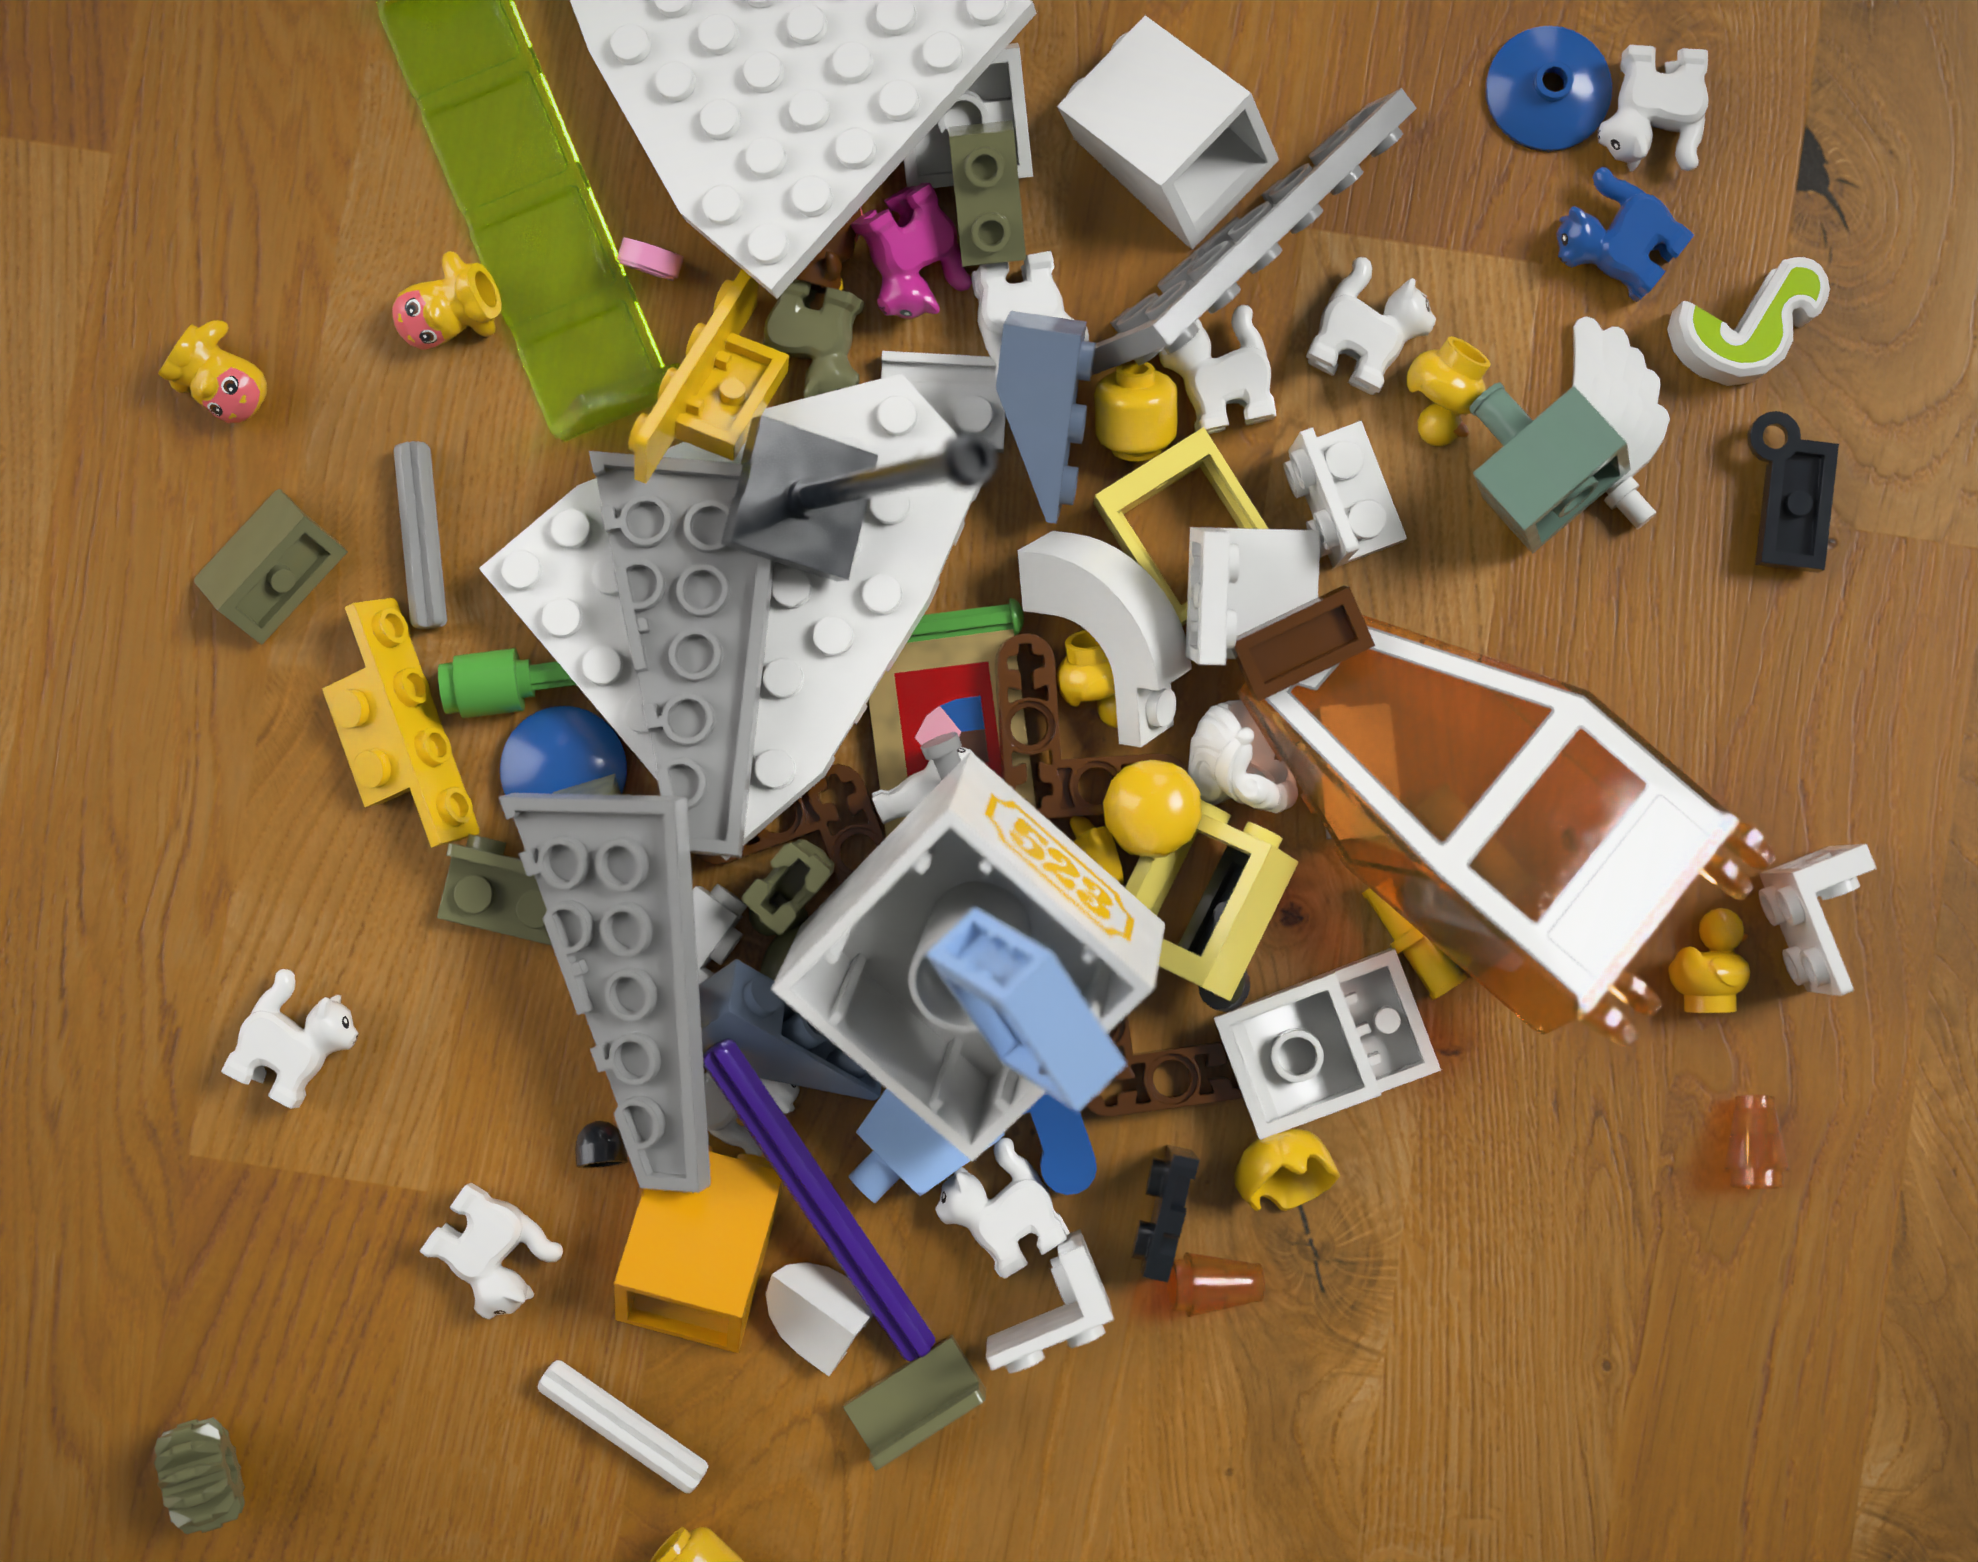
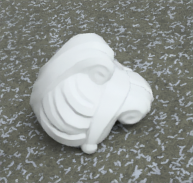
(1237, 763)

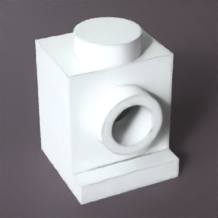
(715, 923)

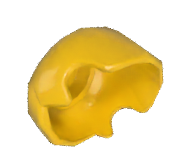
(1152, 808)
(1285, 1169)

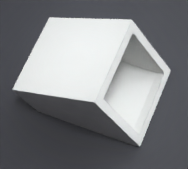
(1170, 129)

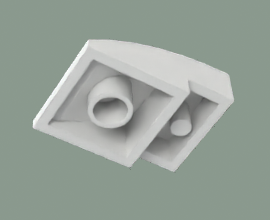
(1327, 1043)

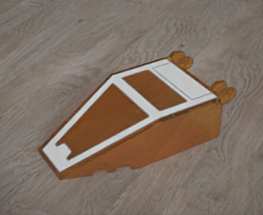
(1504, 819)

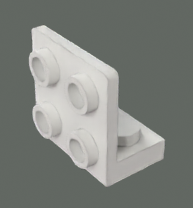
(1343, 493)
(1243, 581)
(1793, 903)
(1076, 1321)

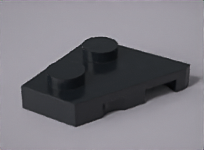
(1158, 1239)

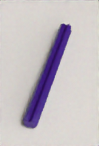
(818, 1199)

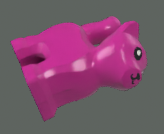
(907, 246)

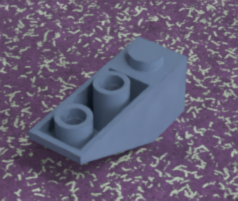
(1038, 391)
(775, 1036)

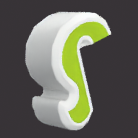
(1765, 332)

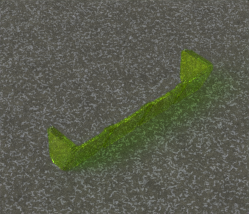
(528, 209)

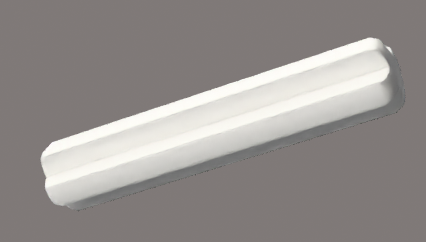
(622, 1426)

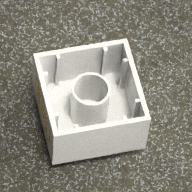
(877, 996)

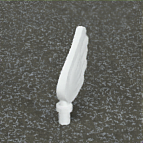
(1627, 397)

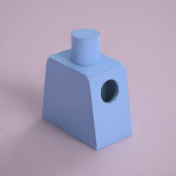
(903, 1149)

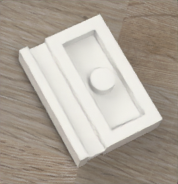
(957, 388)

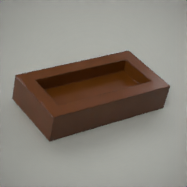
(1302, 643)

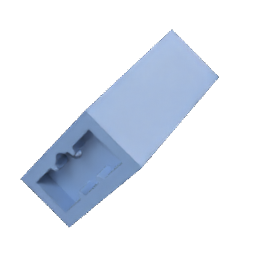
(1026, 1008)

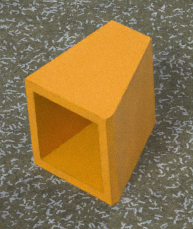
(700, 1254)

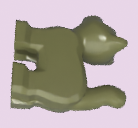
(816, 334)
(781, 898)

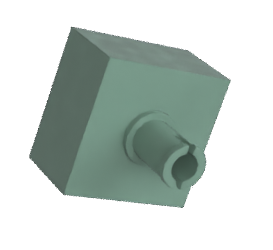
(1546, 464)

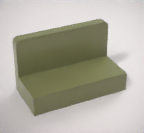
(269, 567)
(915, 1401)

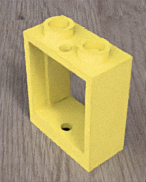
(1158, 474)
(1245, 913)

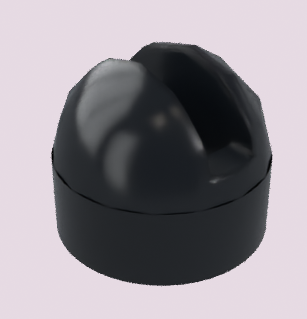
(600, 1146)

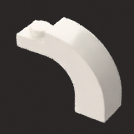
(1124, 613)

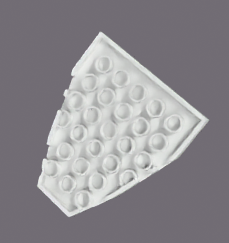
(787, 109)
(823, 635)

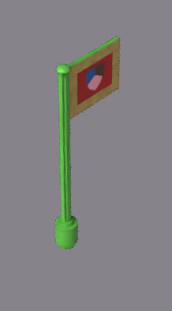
(933, 689)

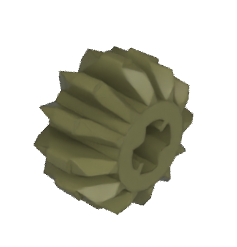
(199, 1476)

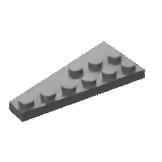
(1210, 273)

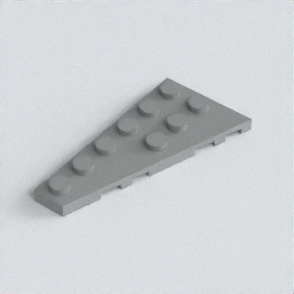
(693, 632)
(627, 949)

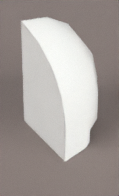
(816, 1312)

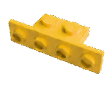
(716, 386)
(394, 727)

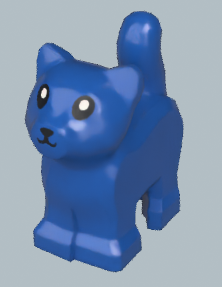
(1624, 248)

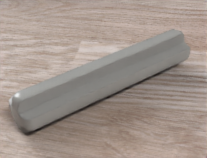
(420, 535)

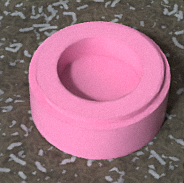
(650, 259)

